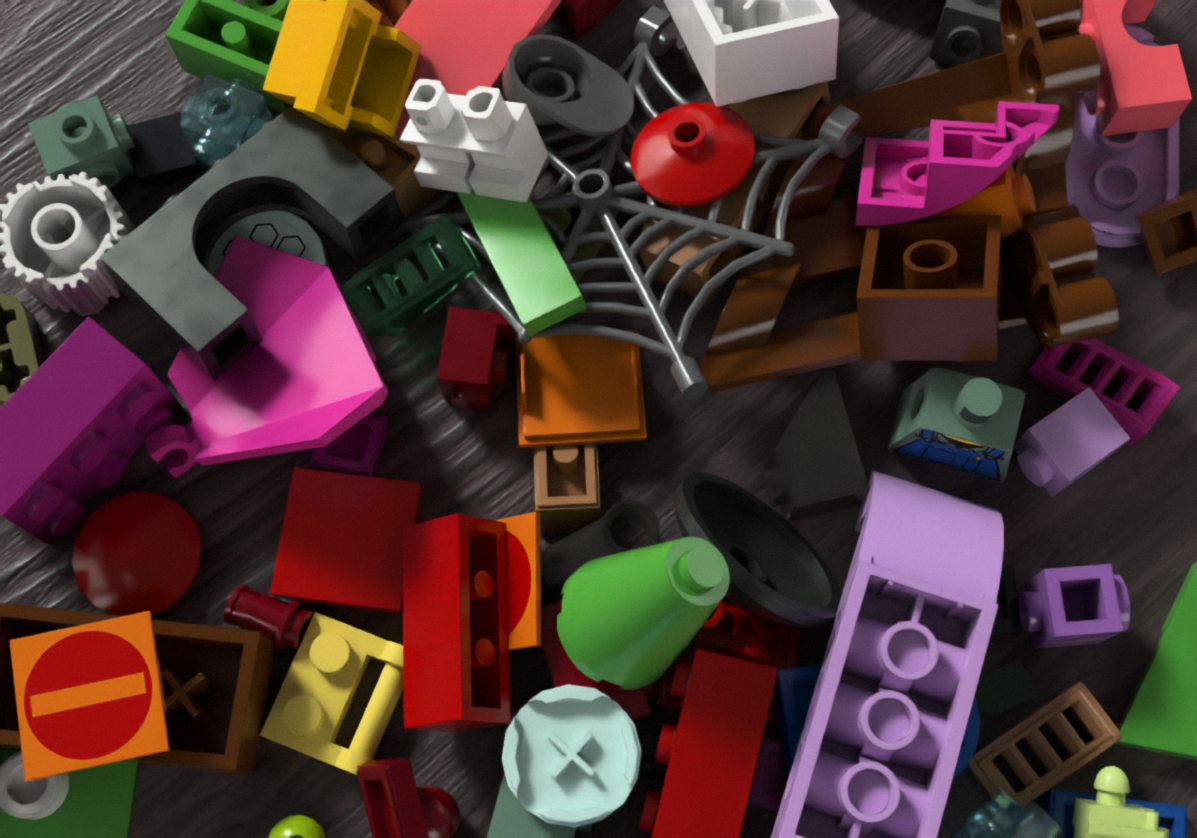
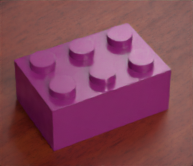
(75, 429)

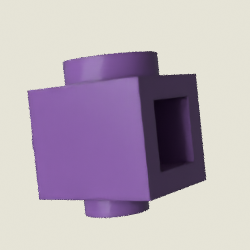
(1074, 606)

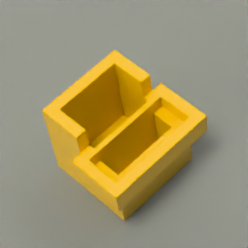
(342, 65)

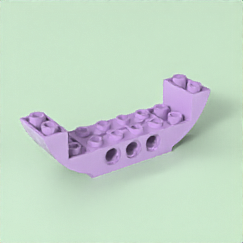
(897, 668)

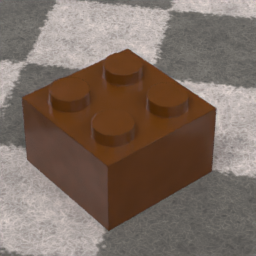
(931, 290)

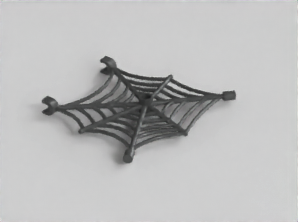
(602, 202)

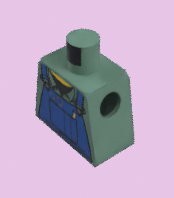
(959, 424)

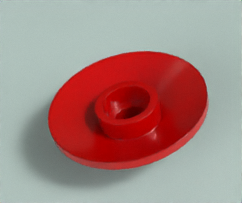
(692, 154)

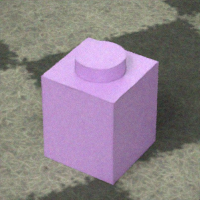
(1069, 442)

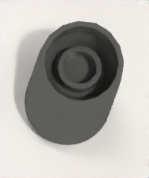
(567, 86)

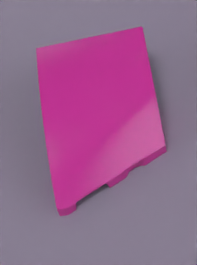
(960, 158)

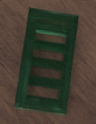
(377, 297)

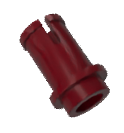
(270, 616)

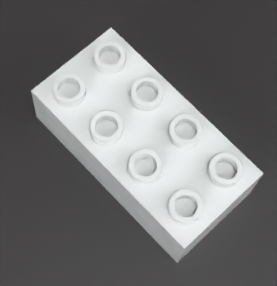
(758, 44)

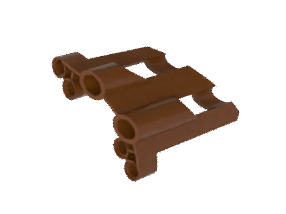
(1045, 264)

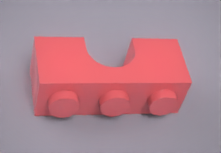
(1138, 83)

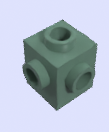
(85, 140)

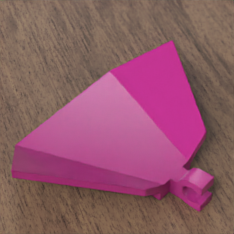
(293, 388)

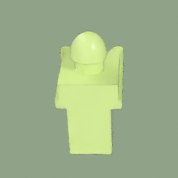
(1109, 813)

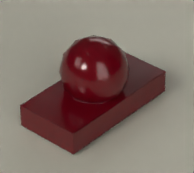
(401, 808)

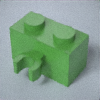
(228, 40)

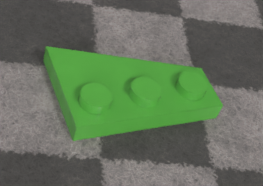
(1165, 695)

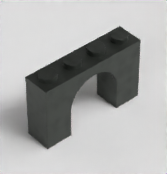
(281, 168)

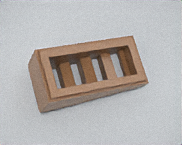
(1086, 712)

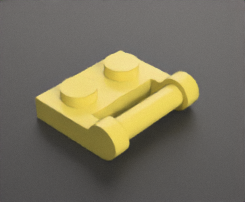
(322, 688)

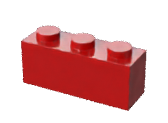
(455, 624)
(711, 745)

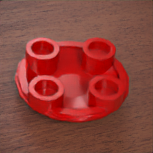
(137, 554)

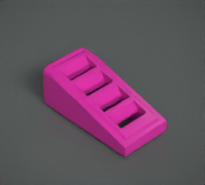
(1132, 374)

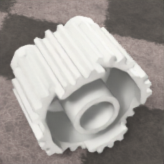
(57, 241)

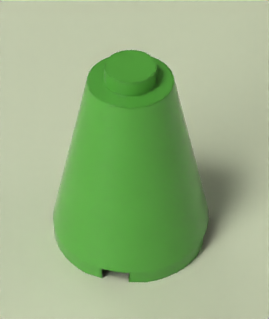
(640, 609)

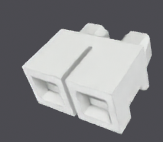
(473, 141)

